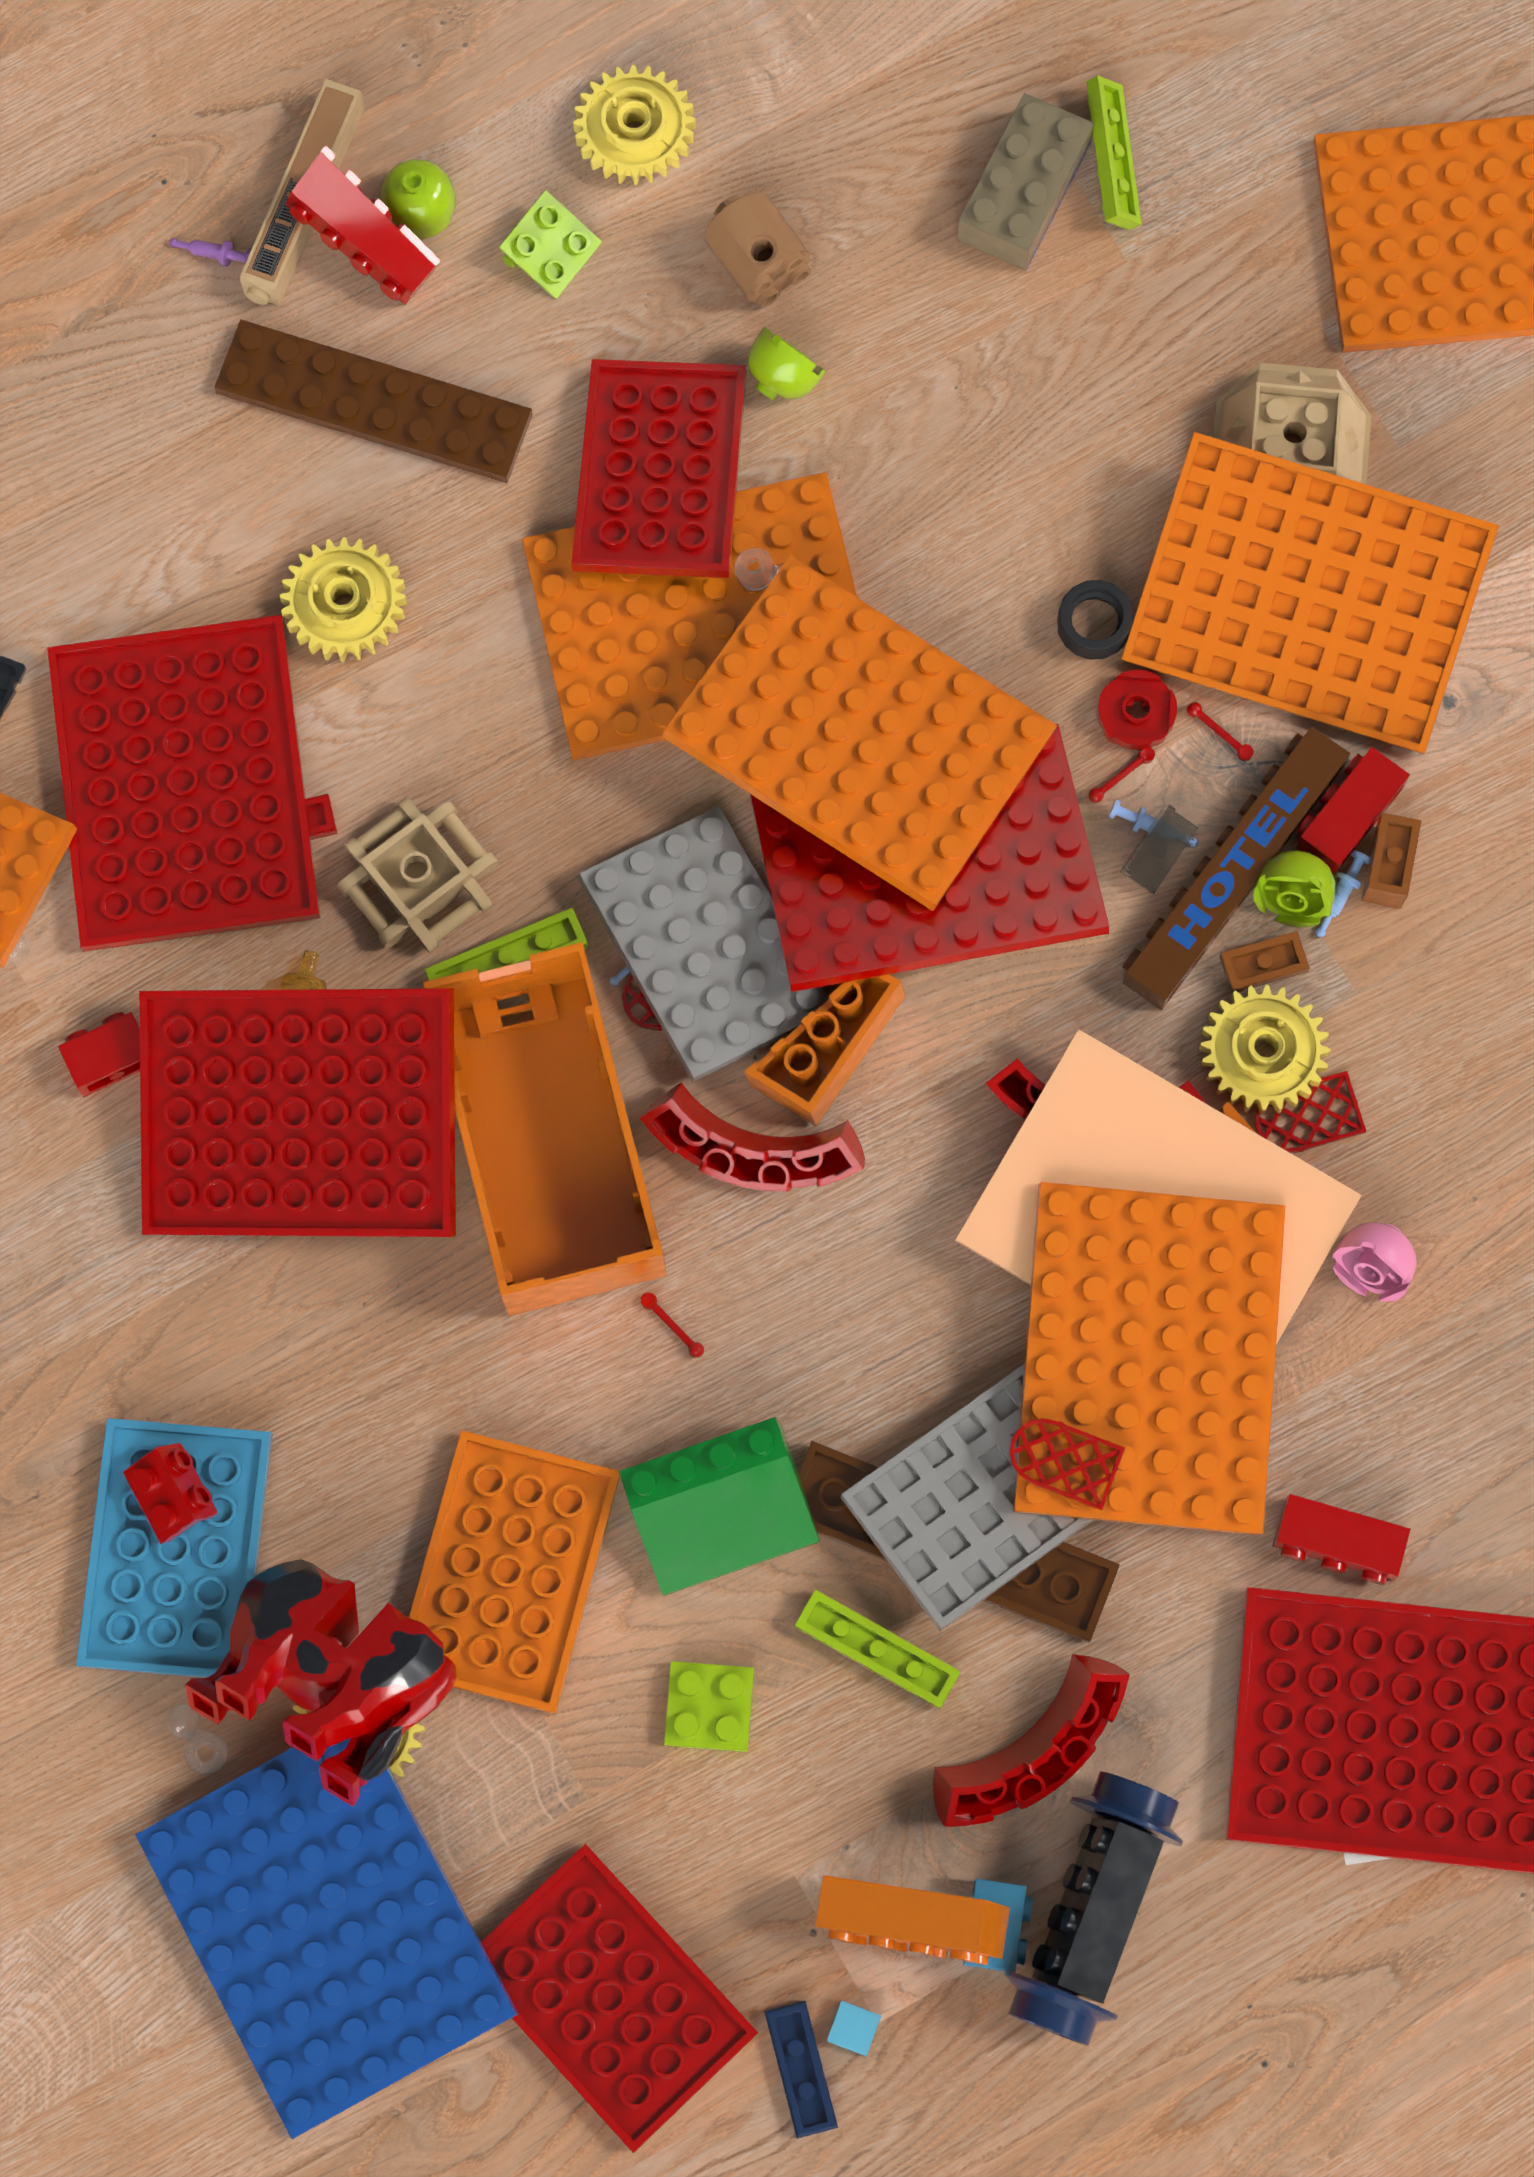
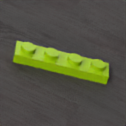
(1113, 153)
(544, 935)
(877, 1649)

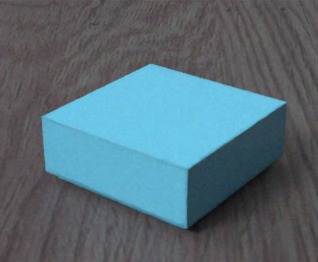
(853, 2028)

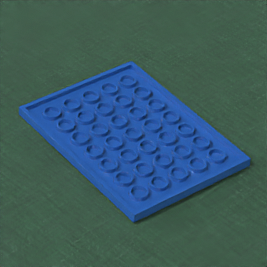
(325, 1933)

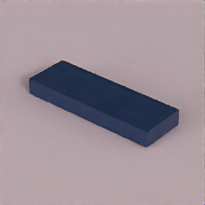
(801, 2069)

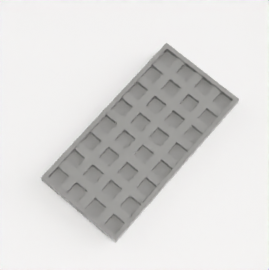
(948, 1508)

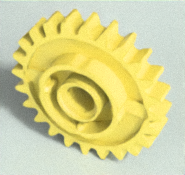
(638, 150)
(349, 625)
(1272, 1021)

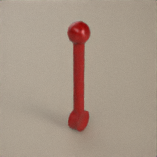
(1244, 751)
(1145, 756)
(649, 1302)

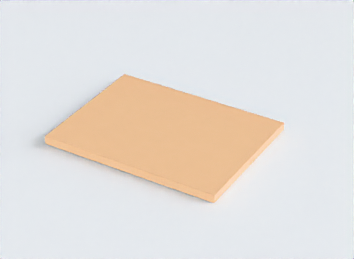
(1131, 1130)

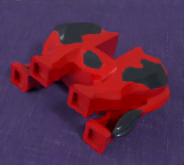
(295, 1637)

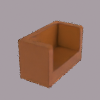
(1391, 860)

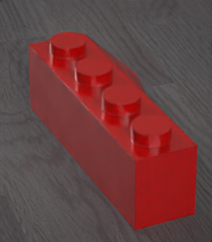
(361, 229)

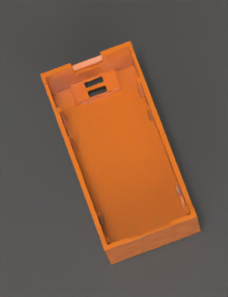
(549, 1135)

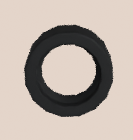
(1104, 592)

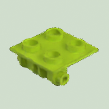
(549, 244)

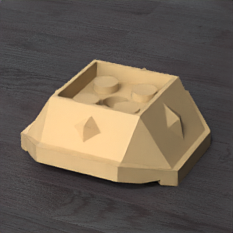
(1301, 402)

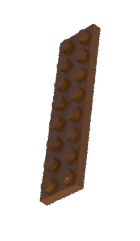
(373, 401)
(1058, 1590)

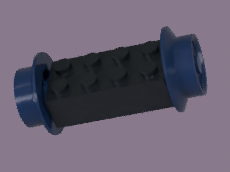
(1096, 1908)

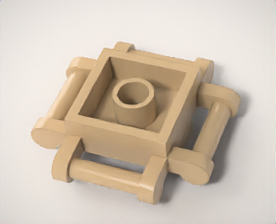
(417, 873)

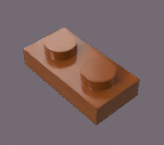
(1264, 962)

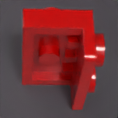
(170, 1491)

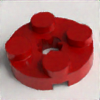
(1133, 732)

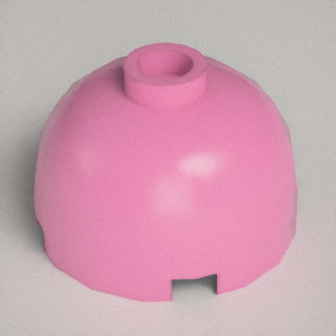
(1377, 1260)

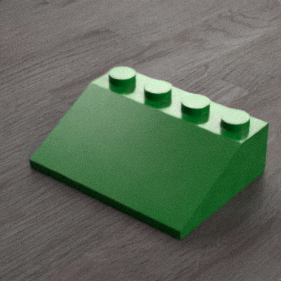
(719, 1506)

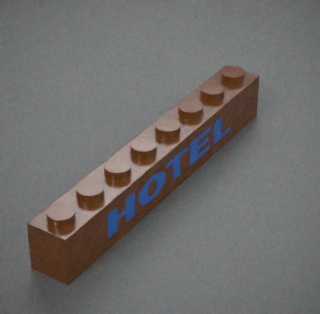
(1232, 872)

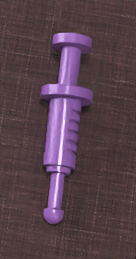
(224, 253)

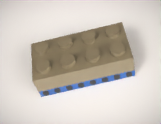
(1025, 181)

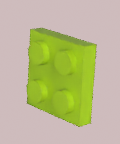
(709, 1706)

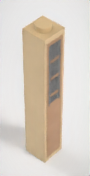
(281, 235)

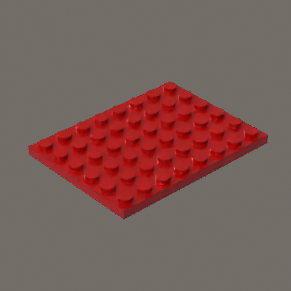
(183, 783)
(1018, 890)
(298, 1112)
(1384, 1731)

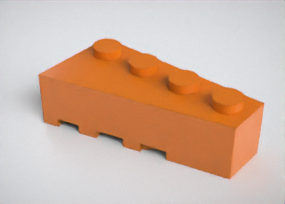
(827, 1047)

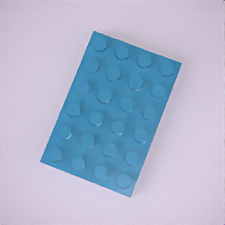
(176, 1600)

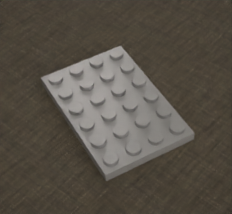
(700, 942)

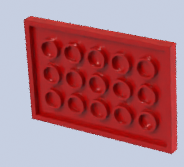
(659, 468)
(613, 1998)

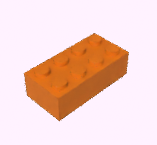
(905, 1916)

